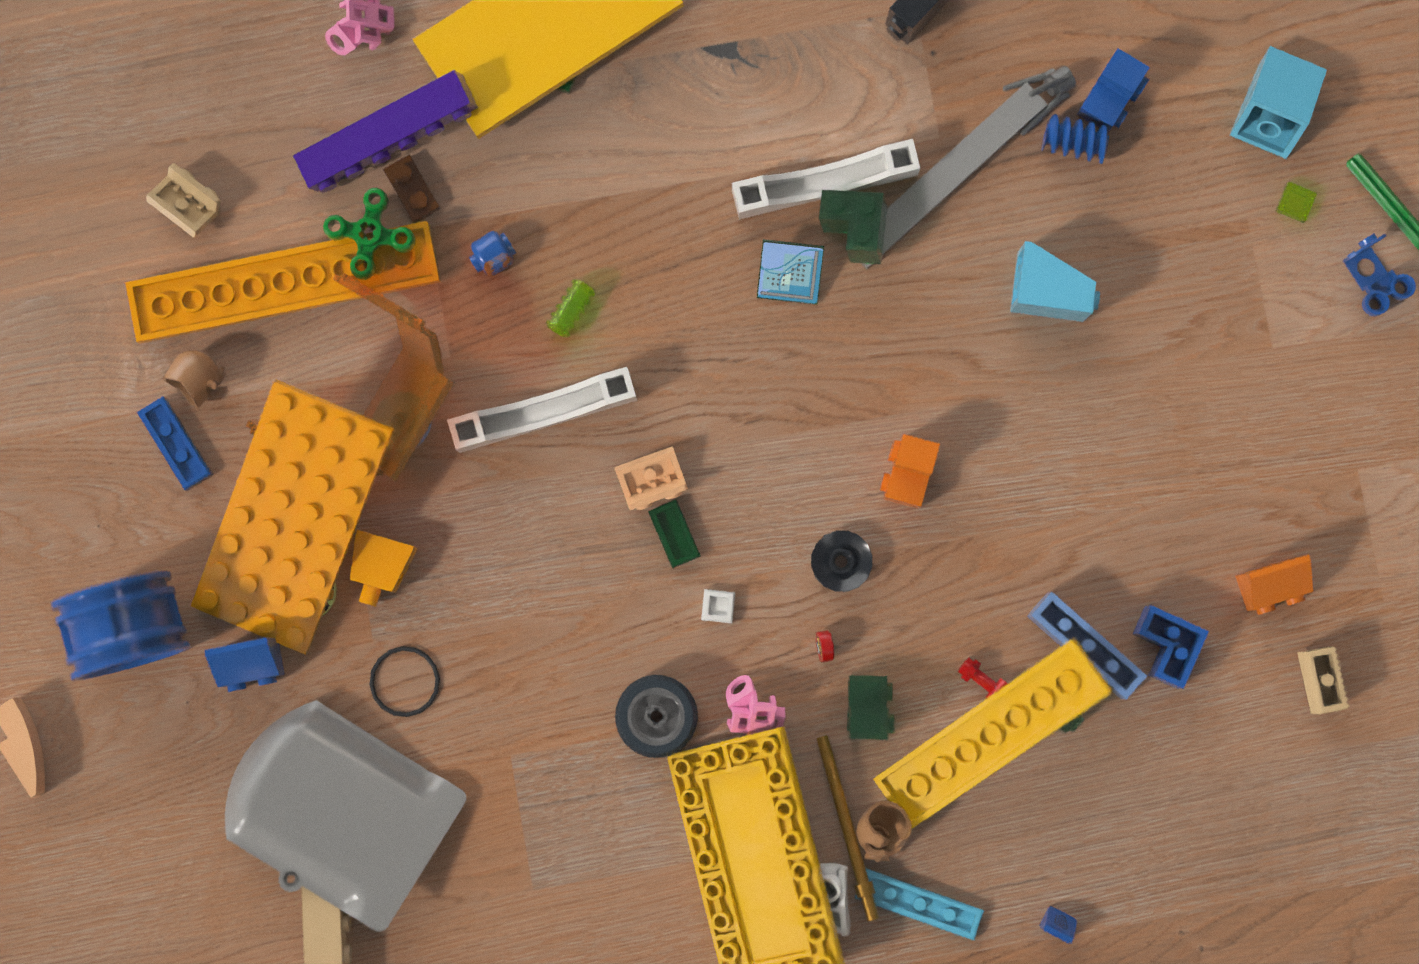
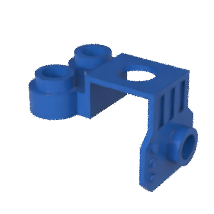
(1381, 282)

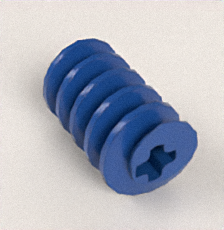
(1076, 138)

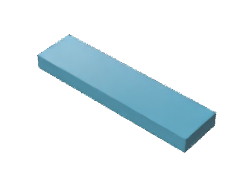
(925, 905)

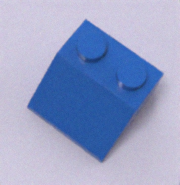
(246, 662)

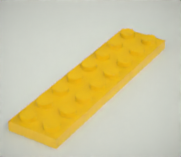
(994, 732)

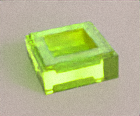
(1296, 202)

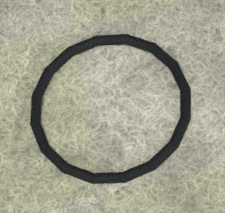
(425, 706)

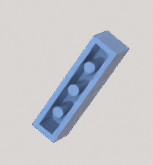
(1064, 624)

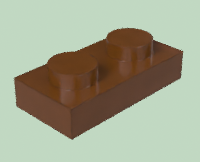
(411, 189)

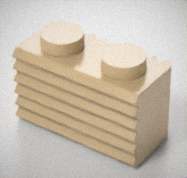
(1323, 680)

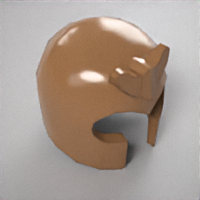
(192, 374)
(883, 830)

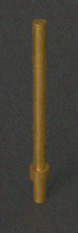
(864, 887)

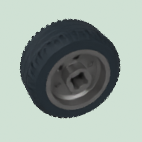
(635, 720)

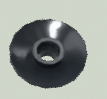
(853, 549)

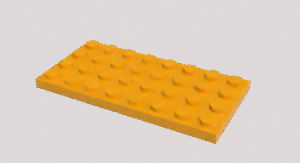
(291, 516)

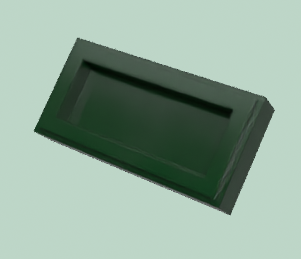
(674, 534)

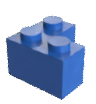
(1119, 82)
(1178, 641)

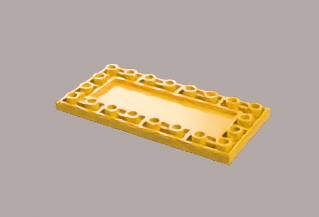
(530, 47)
(755, 852)

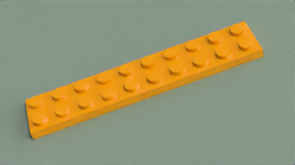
(271, 285)

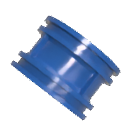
(120, 625)

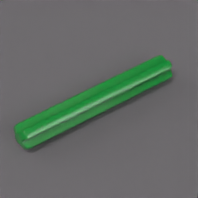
(1385, 197)

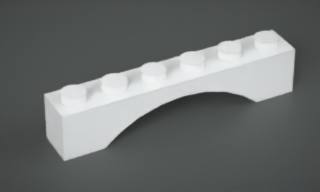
(789, 189)
(539, 412)

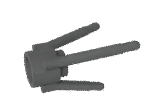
(1056, 83)

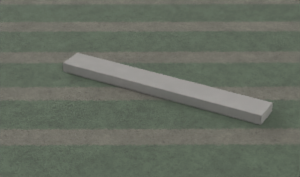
(960, 164)

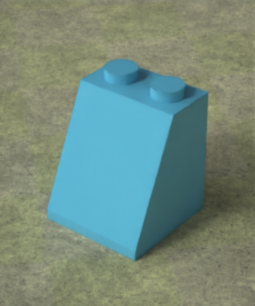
(1279, 102)
(1051, 287)

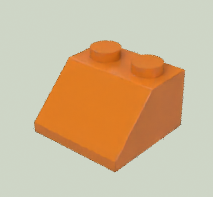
(1276, 583)

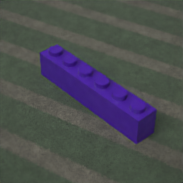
(385, 132)

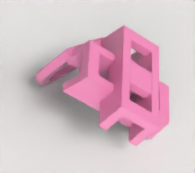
(352, 27)
(746, 705)

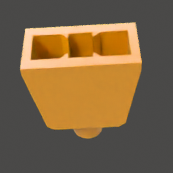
(379, 565)

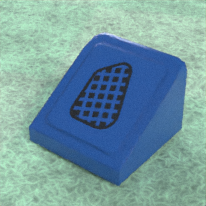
(1059, 924)

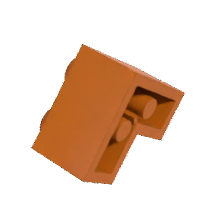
(910, 471)

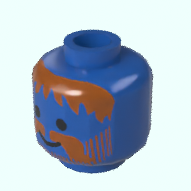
(492, 253)

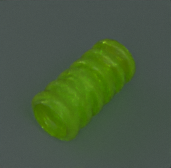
(570, 308)

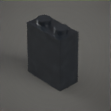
(909, 17)

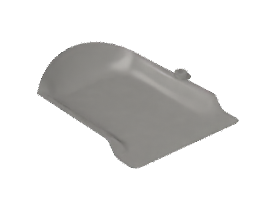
(338, 812)

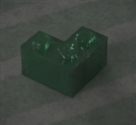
(861, 217)
(867, 708)

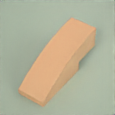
(22, 746)

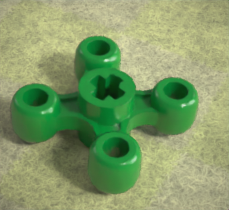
(381, 237)

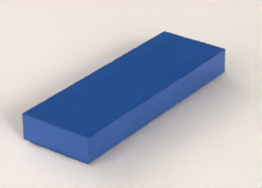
(174, 443)

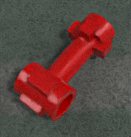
(971, 670)

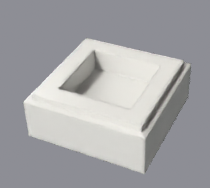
(718, 606)

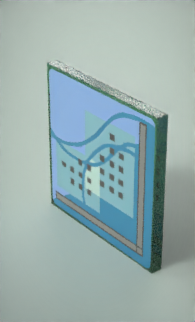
(790, 271)

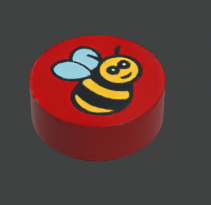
(825, 646)

